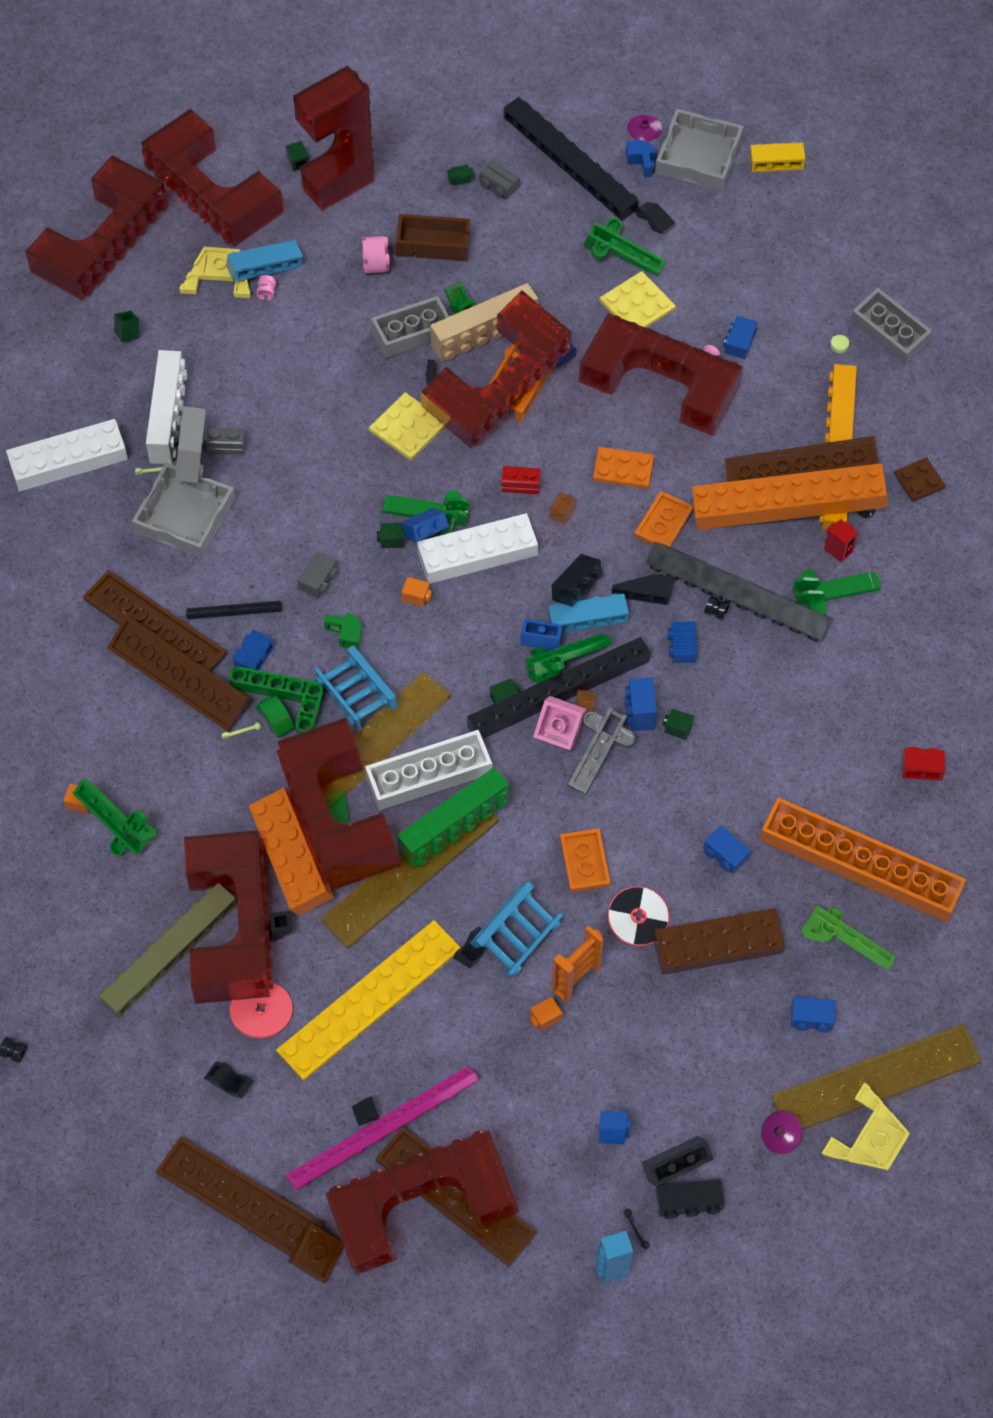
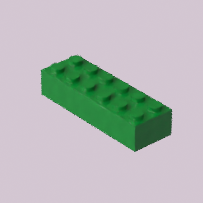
(453, 818)

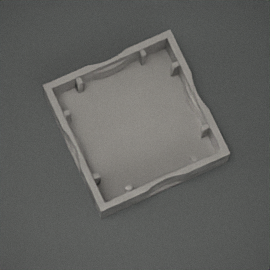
(699, 150)
(183, 512)

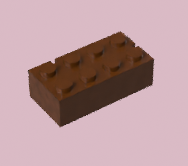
(433, 237)

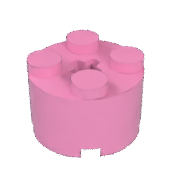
(375, 254)

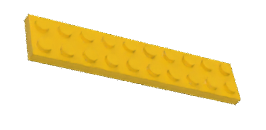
(368, 1000)

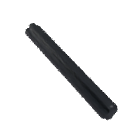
(234, 609)

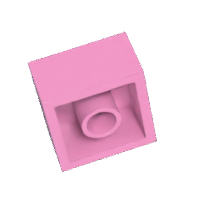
(559, 723)

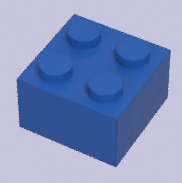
(640, 704)

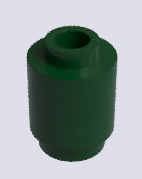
(460, 174)

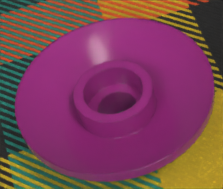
(644, 132)
(790, 1135)

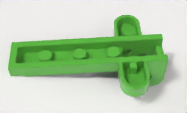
(825, 925)

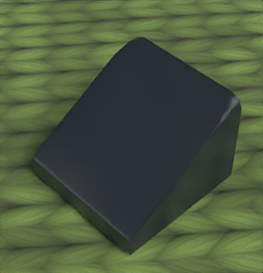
(365, 1111)

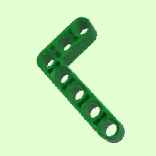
(285, 692)

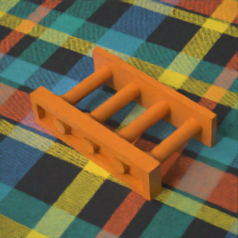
(527, 399)
(571, 969)

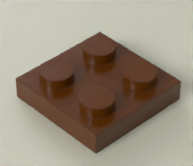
(919, 479)
(316, 1253)

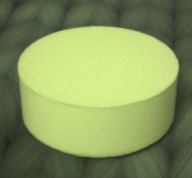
(839, 343)

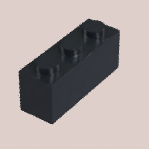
(576, 580)
(677, 1161)
(690, 1198)

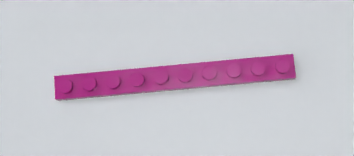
(375, 1131)

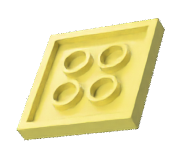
(638, 301)
(406, 426)

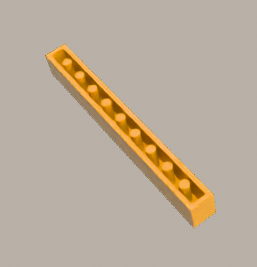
(841, 417)

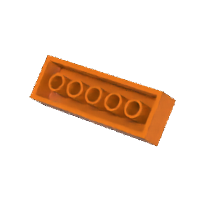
(290, 852)

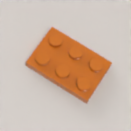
(623, 467)
(664, 520)
(585, 860)

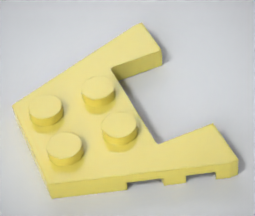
(212, 266)
(878, 1140)

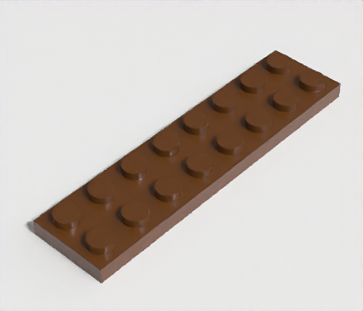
(803, 459)
(118, 598)
(178, 673)
(235, 1196)
(502, 1238)

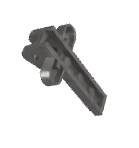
(599, 747)

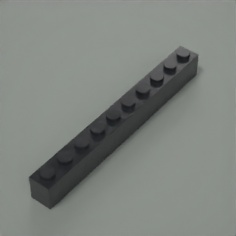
(570, 158)
(739, 590)
(562, 686)

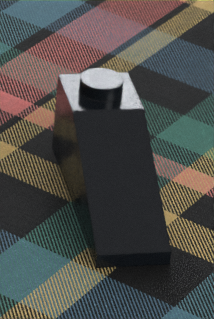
(646, 589)

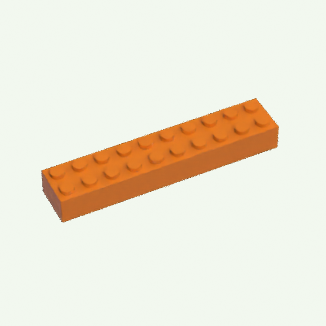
(789, 496)
(862, 859)

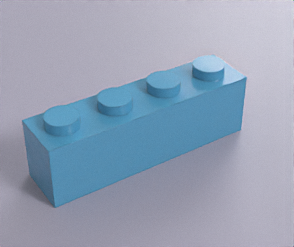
(264, 260)
(590, 613)
(614, 1257)

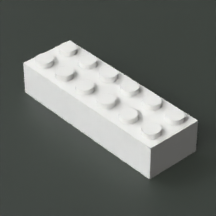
(165, 407)
(67, 455)
(477, 548)
(428, 770)

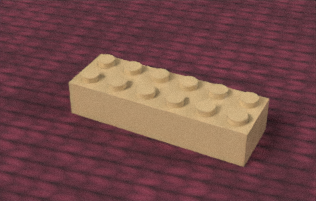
(472, 326)

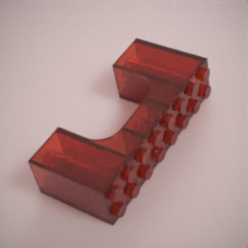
(339, 107)
(231, 211)
(82, 264)
(627, 346)
(473, 410)
(341, 850)
(245, 963)
(365, 1203)

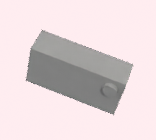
(407, 326)
(892, 326)
(190, 445)

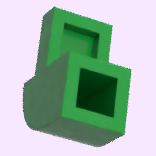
(458, 298)
(347, 627)
(275, 715)

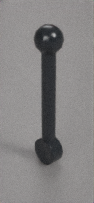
(628, 1214)

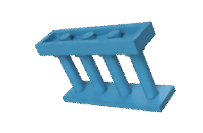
(365, 672)
(497, 924)

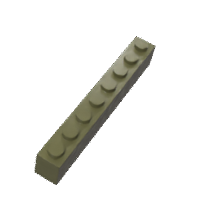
(168, 950)

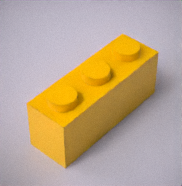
(777, 157)

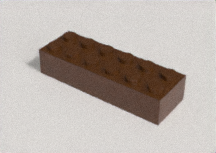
(718, 941)

